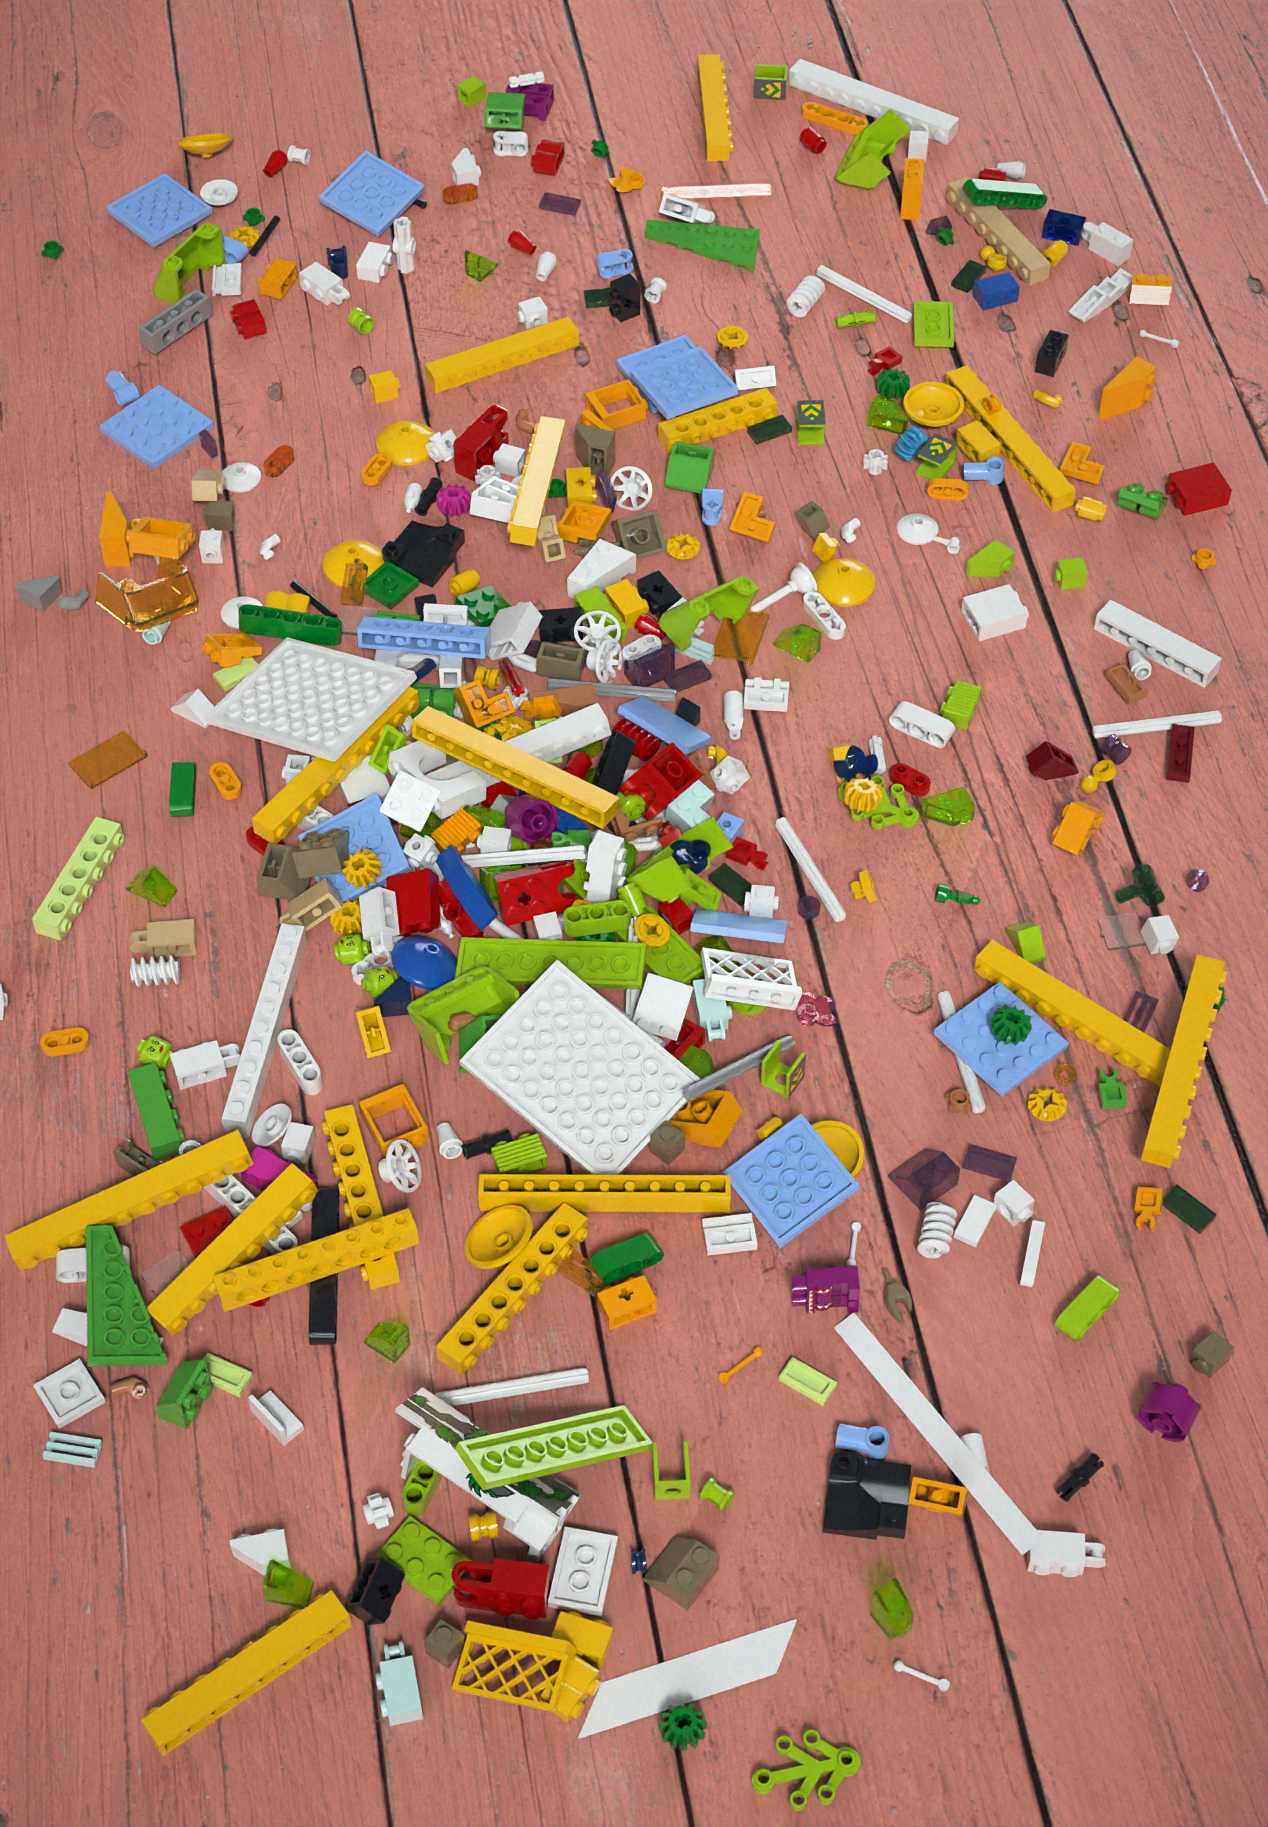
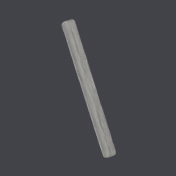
(618, 690)
(734, 1070)

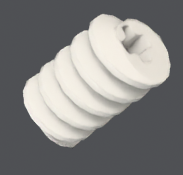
(805, 296)
(155, 971)
(936, 1230)

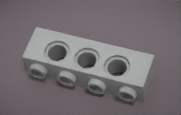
(175, 321)

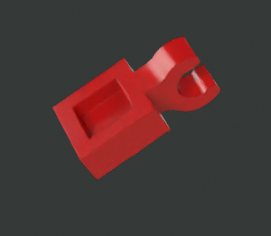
(885, 358)
(669, 833)
(746, 851)

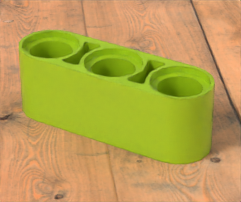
(597, 918)
(1087, 1308)
(420, 1488)

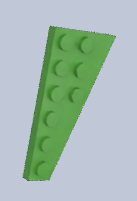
(709, 241)
(116, 1315)

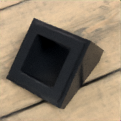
(419, 603)
(688, 711)

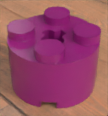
(531, 818)
(1168, 1411)

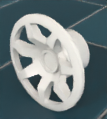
(633, 487)
(597, 632)
(602, 660)
(398, 1168)

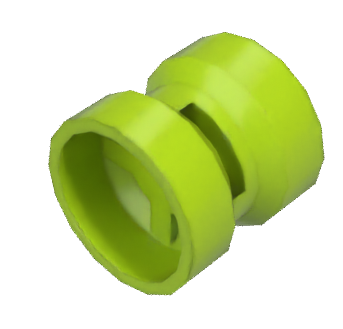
(361, 321)

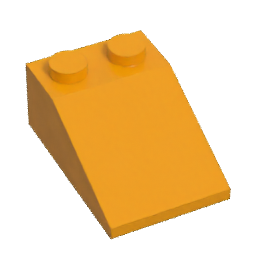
(1128, 389)
(114, 535)
(708, 1118)

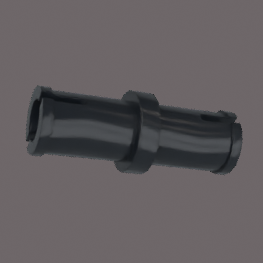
(428, 496)
(484, 1144)
(1079, 1477)

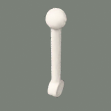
(1174, 343)
(855, 1228)
(942, 1684)

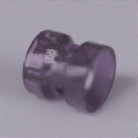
(1115, 749)

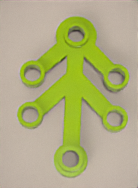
(904, 815)
(810, 1769)

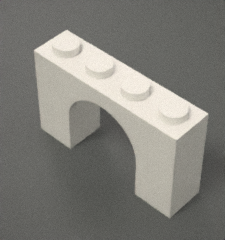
(449, 667)
(455, 793)

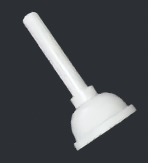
(800, 580)

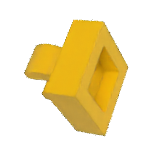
(825, 547)
(864, 887)
(769, 1128)

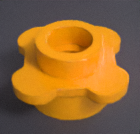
(1204, 558)

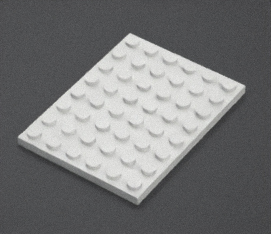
(310, 698)
(580, 1072)

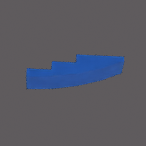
(466, 887)

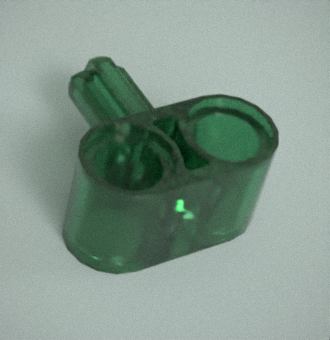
(1145, 885)

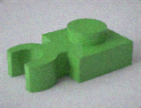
(572, 838)
(1111, 1093)

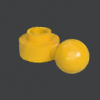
(994, 260)
(1102, 771)

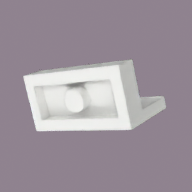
(755, 378)
(276, 1417)

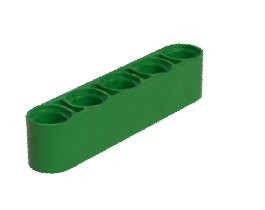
(1004, 193)
(290, 624)

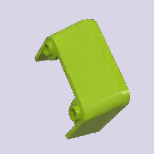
(863, 159)
(663, 877)
(476, 992)

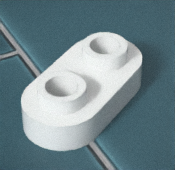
(640, 645)

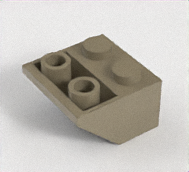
(595, 448)
(561, 661)
(322, 853)
(279, 875)

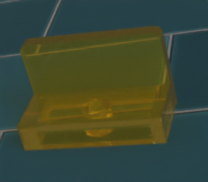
(354, 583)

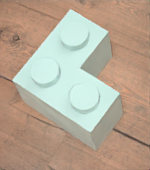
(690, 806)

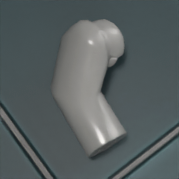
(73, 602)

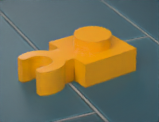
(543, 706)
(1148, 1204)

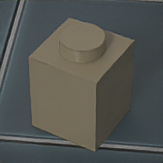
(220, 515)
(812, 519)
(667, 1142)
(1211, 1354)
(444, 1643)

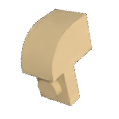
(549, 541)

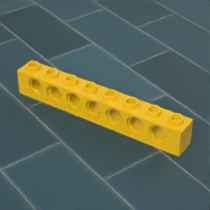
(344, 1121)
(563, 1221)
(316, 1260)

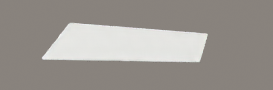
(687, 1678)

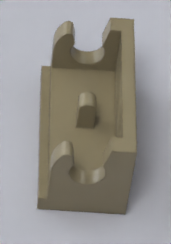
(133, 1159)

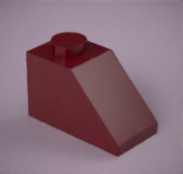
(1051, 762)

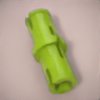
(855, 319)

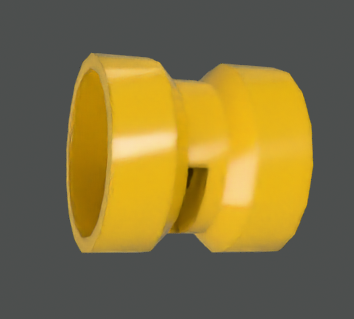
(488, 677)
(483, 1526)

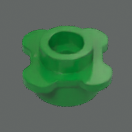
(600, 148)
(253, 216)
(945, 236)
(52, 249)
(557, 488)

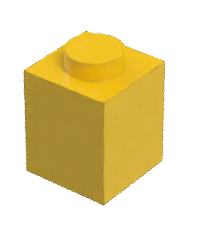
(384, 386)

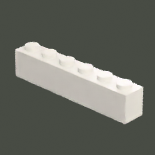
(1157, 643)

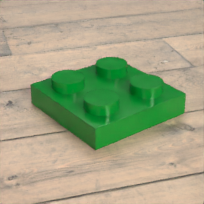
(390, 584)
(482, 605)

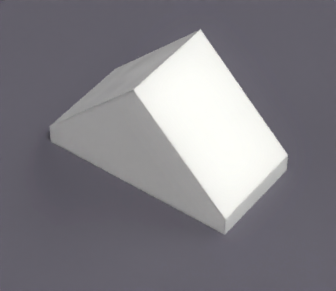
(193, 707)

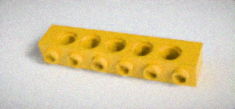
(718, 419)

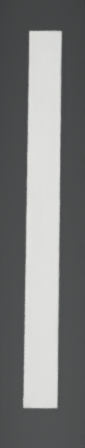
(939, 1434)

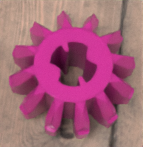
(453, 500)

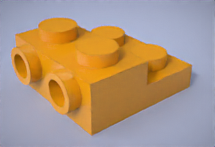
(583, 521)
(230, 647)

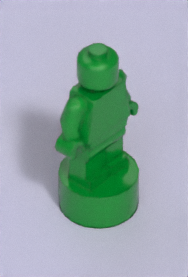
(943, 894)

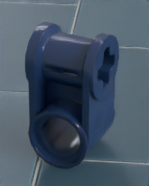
(338, 261)

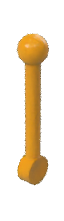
(724, 1377)

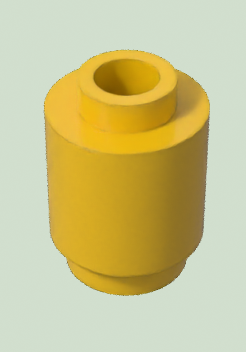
(1055, 252)
(1091, 509)
(464, 582)

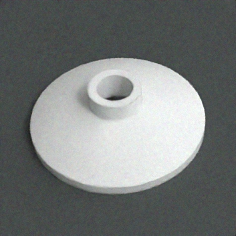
(219, 192)
(241, 477)
(917, 528)
(230, 610)
(271, 1125)

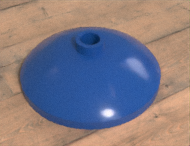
(424, 961)

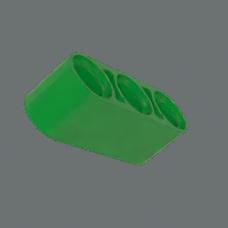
(182, 789)
(626, 1258)

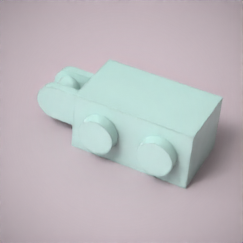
(710, 1012)
(400, 1687)

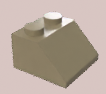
(640, 534)
(683, 1571)

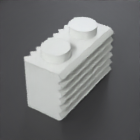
(374, 262)

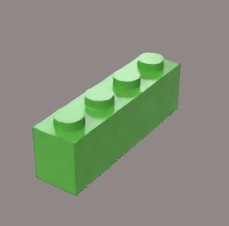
(155, 1111)

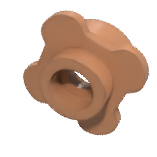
(958, 1095)

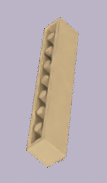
(1000, 235)

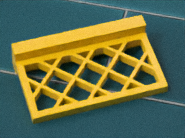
(516, 1641)

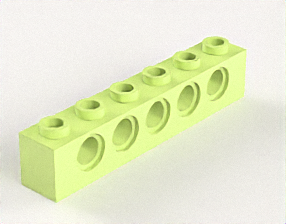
(78, 878)

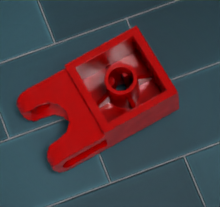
(480, 441)
(661, 780)
(541, 891)
(504, 1587)

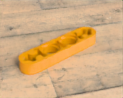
(815, 112)

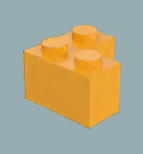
(477, 708)
(1077, 826)

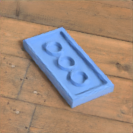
(664, 724)
(739, 926)

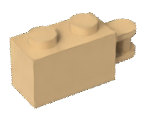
(208, 485)
(313, 905)
(166, 939)

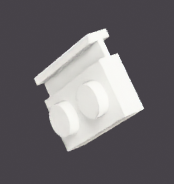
(227, 279)
(729, 1234)

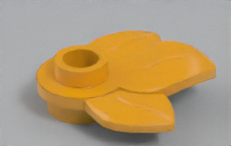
(628, 180)

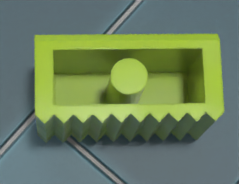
(961, 704)
(520, 1155)

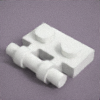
(766, 694)

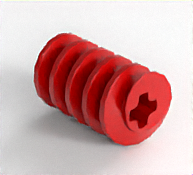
(645, 744)

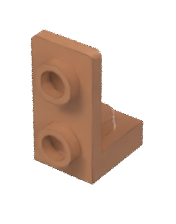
(621, 827)

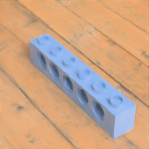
(424, 637)

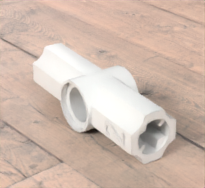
(404, 245)

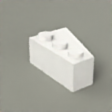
(494, 500)
(601, 568)
(606, 867)

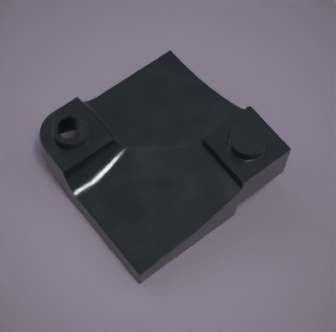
(425, 550)
(866, 1497)

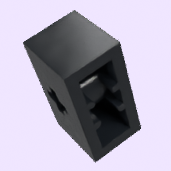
(624, 298)
(1051, 353)
(658, 593)
(559, 624)
(375, 1591)

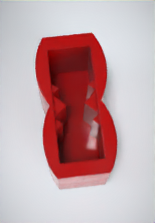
(548, 157)
(248, 319)

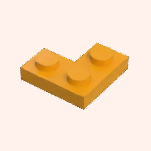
(1077, 466)
(747, 521)

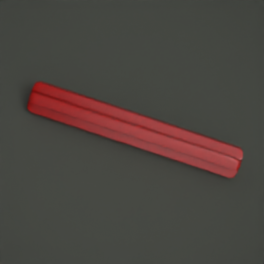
(512, 677)

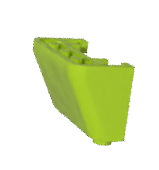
(197, 252)
(724, 601)

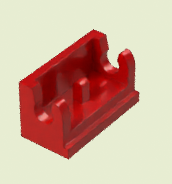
(689, 1035)

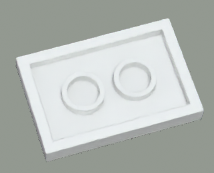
(583, 1571)

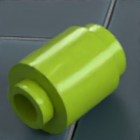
(634, 897)

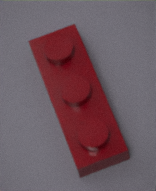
(1180, 753)

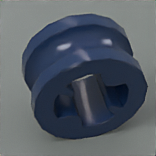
(638, 1561)

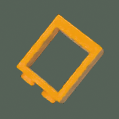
(912, 189)
(616, 392)
(161, 537)
(385, 1103)

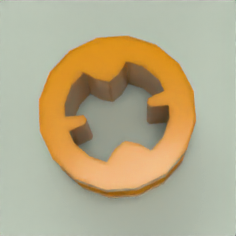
(992, 404)

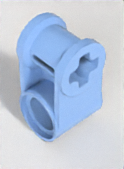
(234, 250)
(613, 264)
(712, 503)

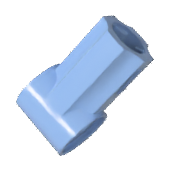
(123, 390)
(991, 470)
(861, 1440)

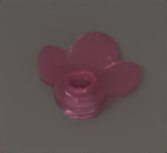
(816, 1010)

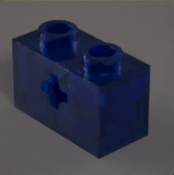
(1063, 227)

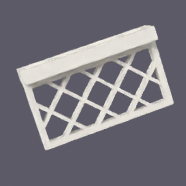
(748, 988)

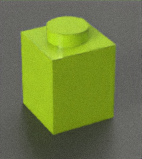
(471, 91)
(1071, 573)

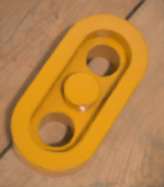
(376, 469)
(948, 489)
(228, 784)
(65, 1041)

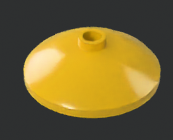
(205, 143)
(933, 404)
(405, 442)
(346, 552)
(844, 582)
(843, 1143)
(498, 1237)

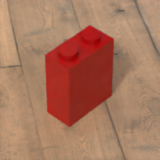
(1198, 489)
(416, 901)

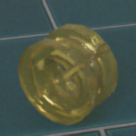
(1069, 1069)

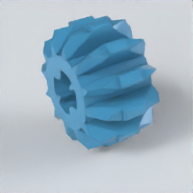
(911, 443)

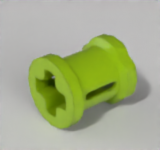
(717, 1495)

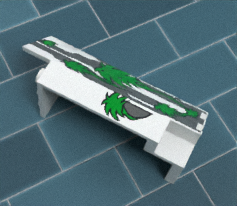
(532, 1507)

